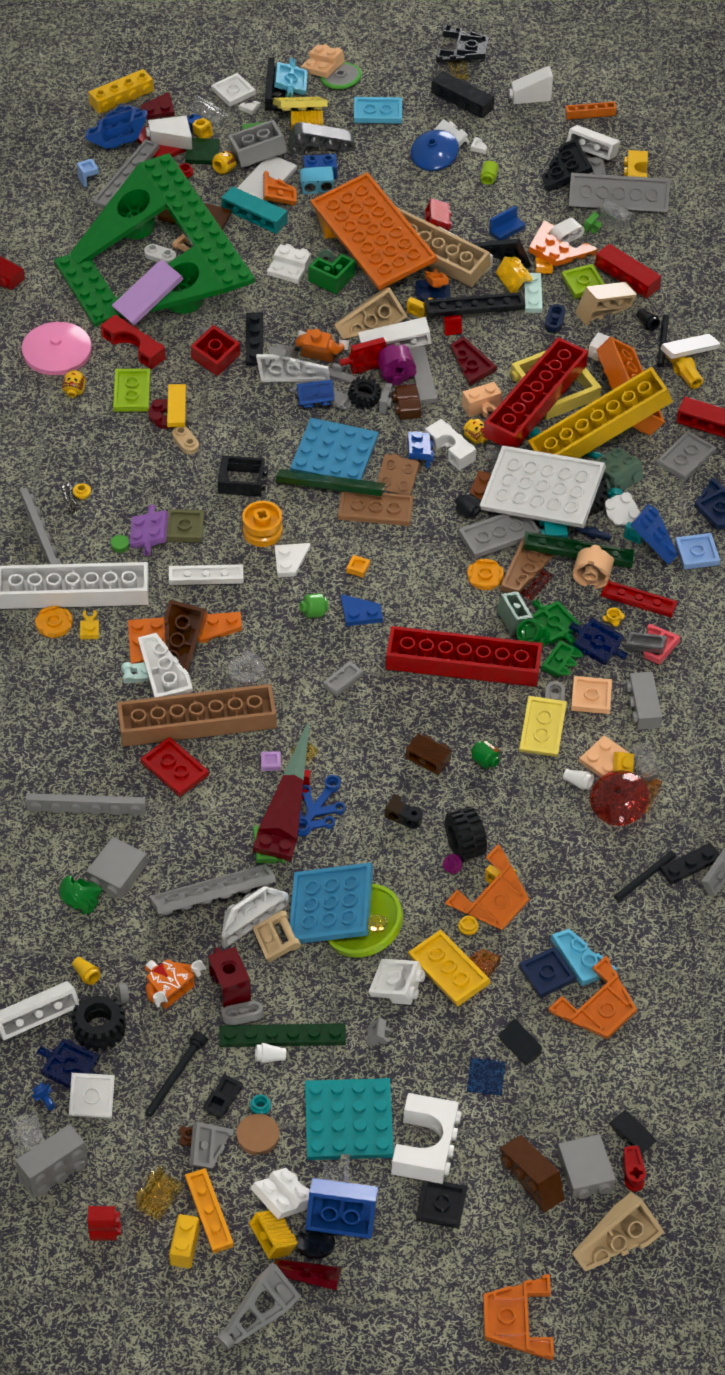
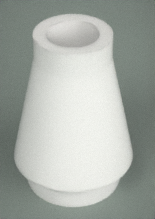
(580, 779)
(268, 1053)

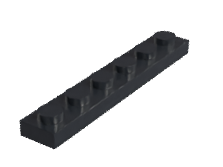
(474, 304)

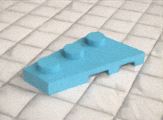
(577, 956)

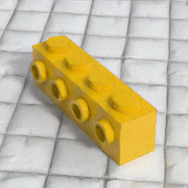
(121, 91)

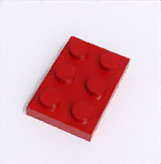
(174, 766)

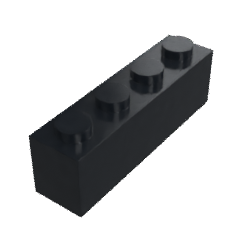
(462, 94)

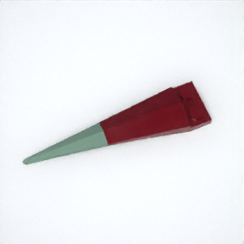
(280, 823)

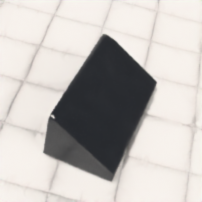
(520, 1042)

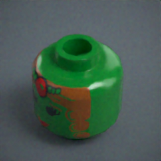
(485, 754)

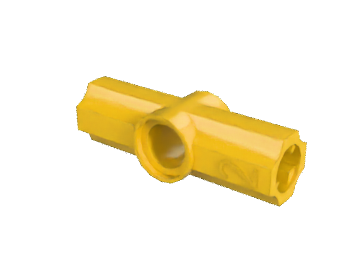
(686, 368)

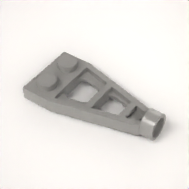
(279, 1289)

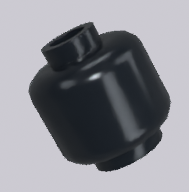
(468, 505)

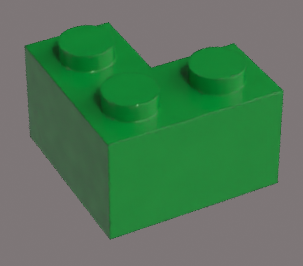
(332, 275)

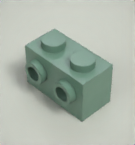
(512, 611)

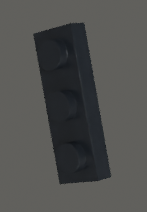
(689, 863)

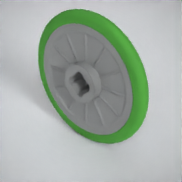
(343, 77)

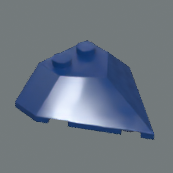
(118, 127)

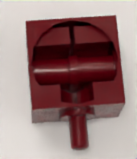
(231, 975)

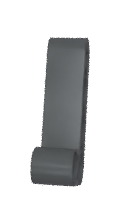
(319, 136)

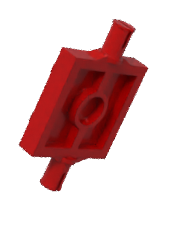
(364, 355)

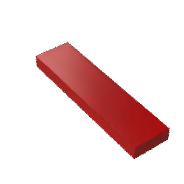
(639, 599)

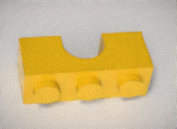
(636, 163)

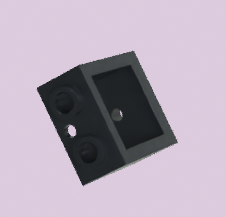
(242, 464)

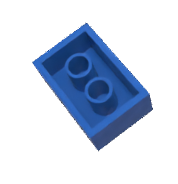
(341, 1208)

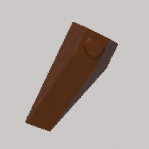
(183, 630)

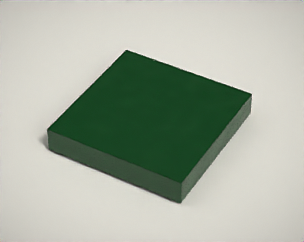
(202, 151)

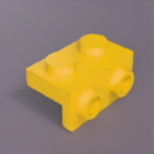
(513, 273)

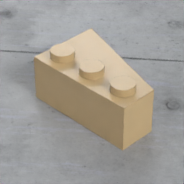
(604, 299)

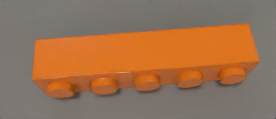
(590, 110)

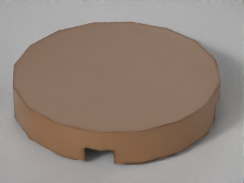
(257, 1134)

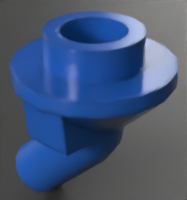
(41, 1092)

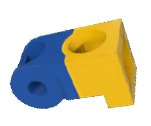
(200, 126)

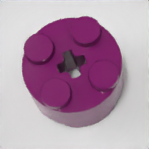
(396, 364)

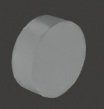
(123, 993)

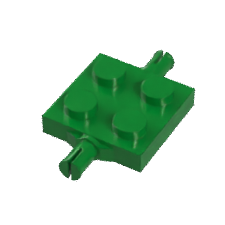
(556, 619)

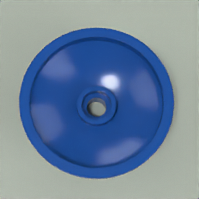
(434, 150)

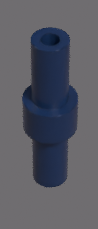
(594, 532)

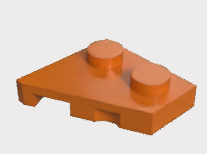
(278, 190)

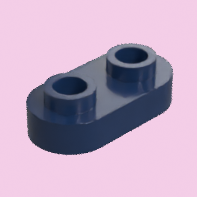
(555, 318)

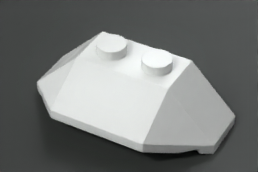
(250, 911)

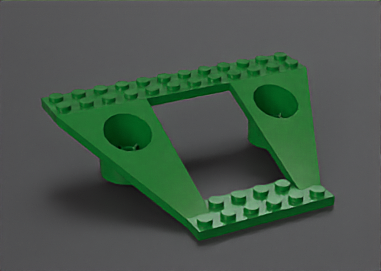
(206, 268)

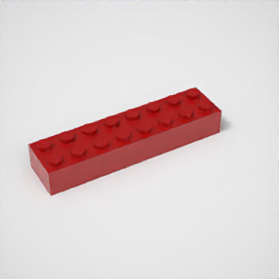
(535, 393)
(463, 656)

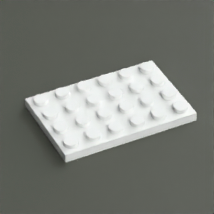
(543, 486)

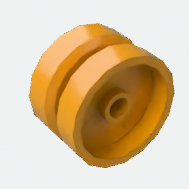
(262, 523)

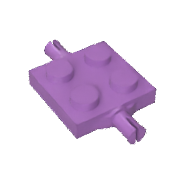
(149, 529)

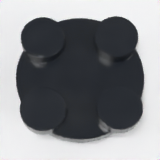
(315, 1243)

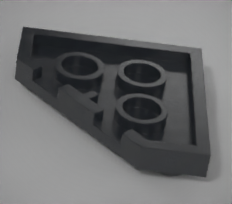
(568, 160)

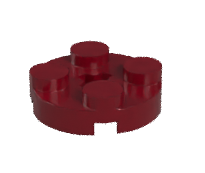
(156, 413)

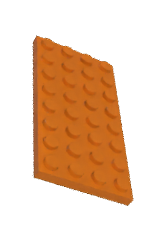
(373, 231)

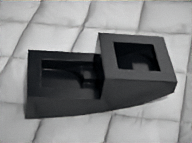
(223, 1096)
(632, 1130)

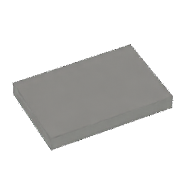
(686, 455)

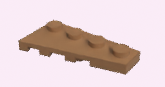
(523, 569)

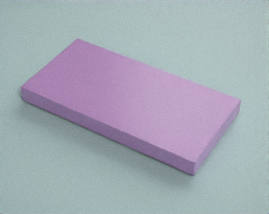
(147, 292)

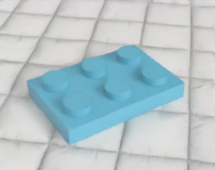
(378, 110)

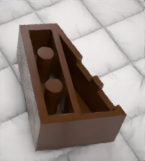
(533, 1172)

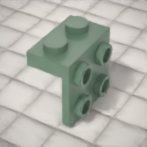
(621, 468)

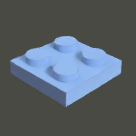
(697, 551)

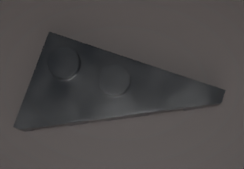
(506, 248)

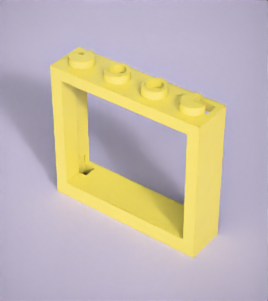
(591, 387)

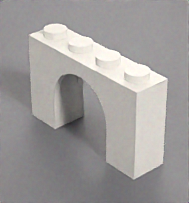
(431, 1162)

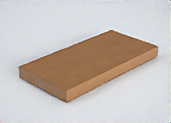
(384, 509)

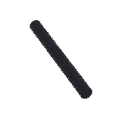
(663, 339)
(644, 876)

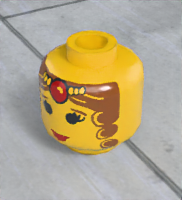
(224, 162)
(73, 383)
(474, 431)

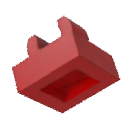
(452, 325)

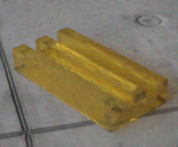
(458, 75)

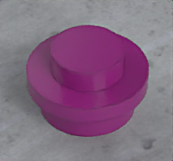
(452, 863)

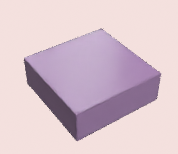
(271, 761)

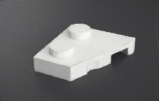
(290, 558)

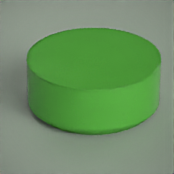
(120, 543)

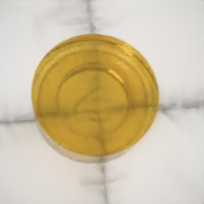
(377, 923)

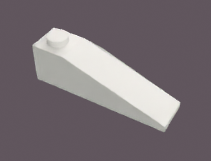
(163, 669)

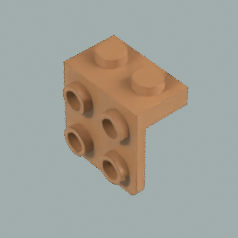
(399, 473)

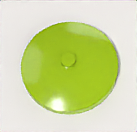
(383, 903)

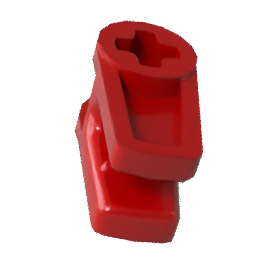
(633, 1168)

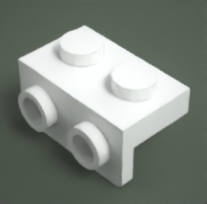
(461, 135)

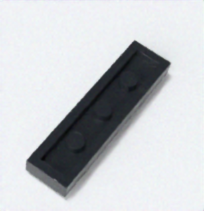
(254, 337)

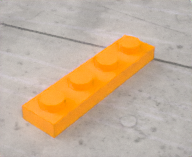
(209, 1211)

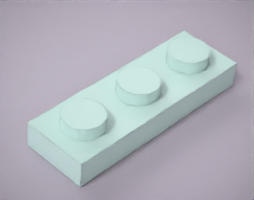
(533, 294)

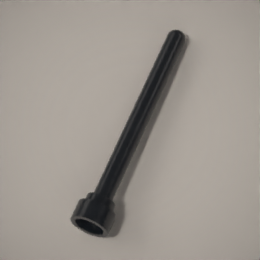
(196, 1042)

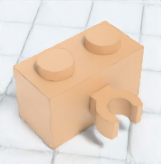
(481, 399)

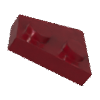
(159, 107)

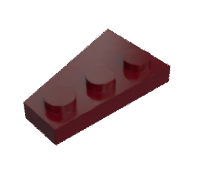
(471, 361)
(311, 1273)

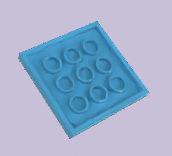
(334, 449)
(331, 903)

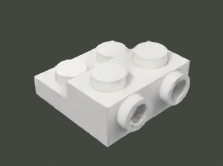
(289, 263)
(397, 980)
(282, 1193)

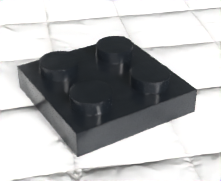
(442, 1203)

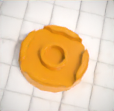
(485, 574)
(56, 626)

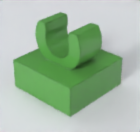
(591, 223)

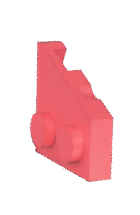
(672, 641)

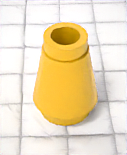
(86, 971)

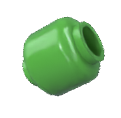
(314, 605)

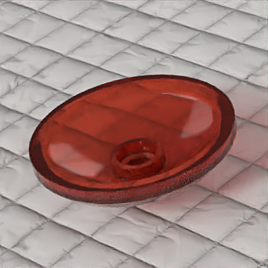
(621, 807)

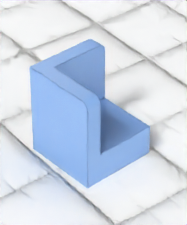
(86, 169)

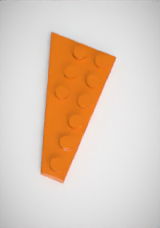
(215, 626)

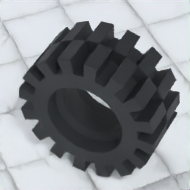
(365, 385)

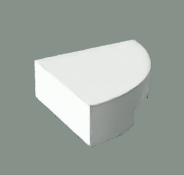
(249, 107)
(478, 146)

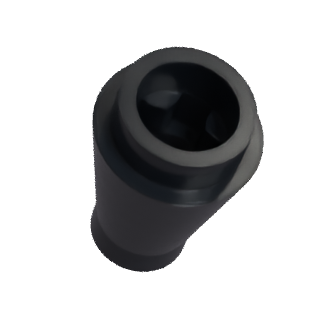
(648, 319)

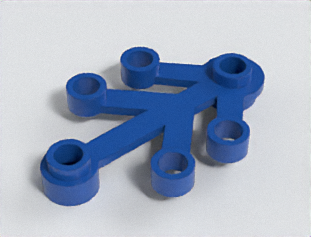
(316, 809)

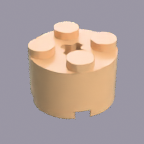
(593, 567)

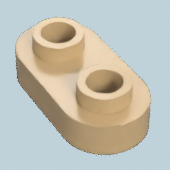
(183, 438)

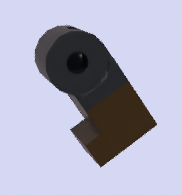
(403, 813)

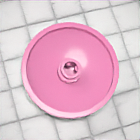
(56, 348)

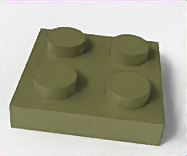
(185, 525)

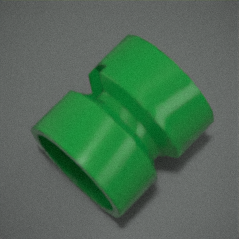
(532, 631)

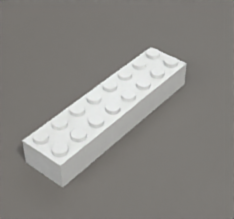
(74, 585)

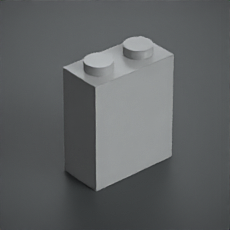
(117, 867)
(586, 1167)

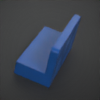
(505, 224)

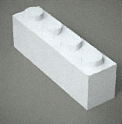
(410, 333)
(37, 1009)

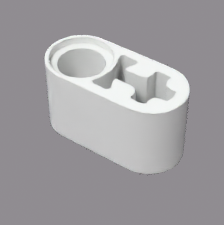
(567, 230)

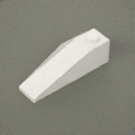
(287, 369)

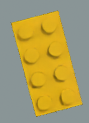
(449, 968)

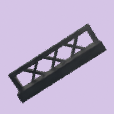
(270, 85)

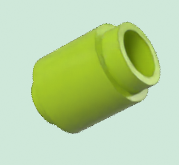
(489, 172)

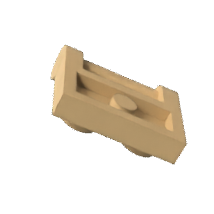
(270, 939)

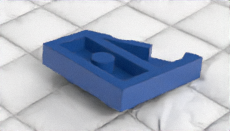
(360, 611)

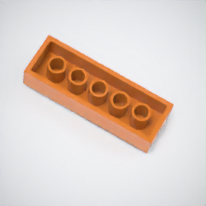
(621, 365)

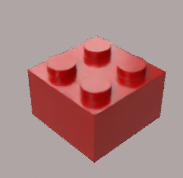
(215, 350)

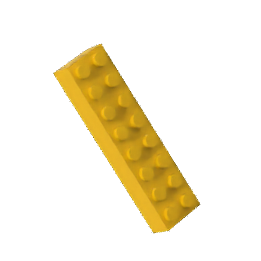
(605, 417)

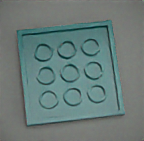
(349, 1119)

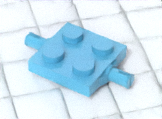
(290, 78)

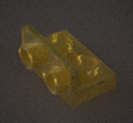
(157, 1193)

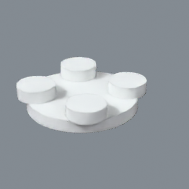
(621, 509)

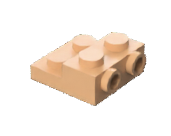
(323, 60)

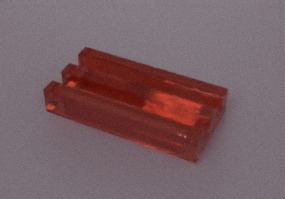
(526, 593)

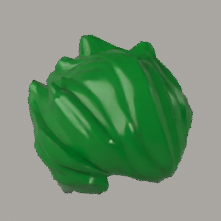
(79, 894)

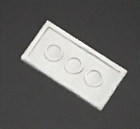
(277, 169)

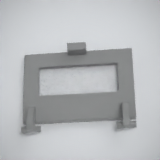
(341, 386)

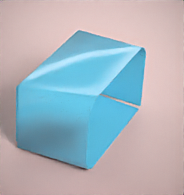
(315, 174)

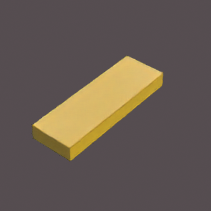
(176, 405)

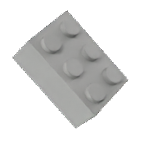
(257, 143)
(52, 1161)

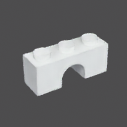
(461, 451)

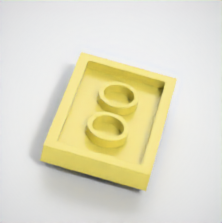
(300, 103)
(543, 726)

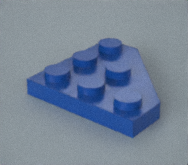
(653, 531)

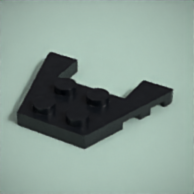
(468, 47)

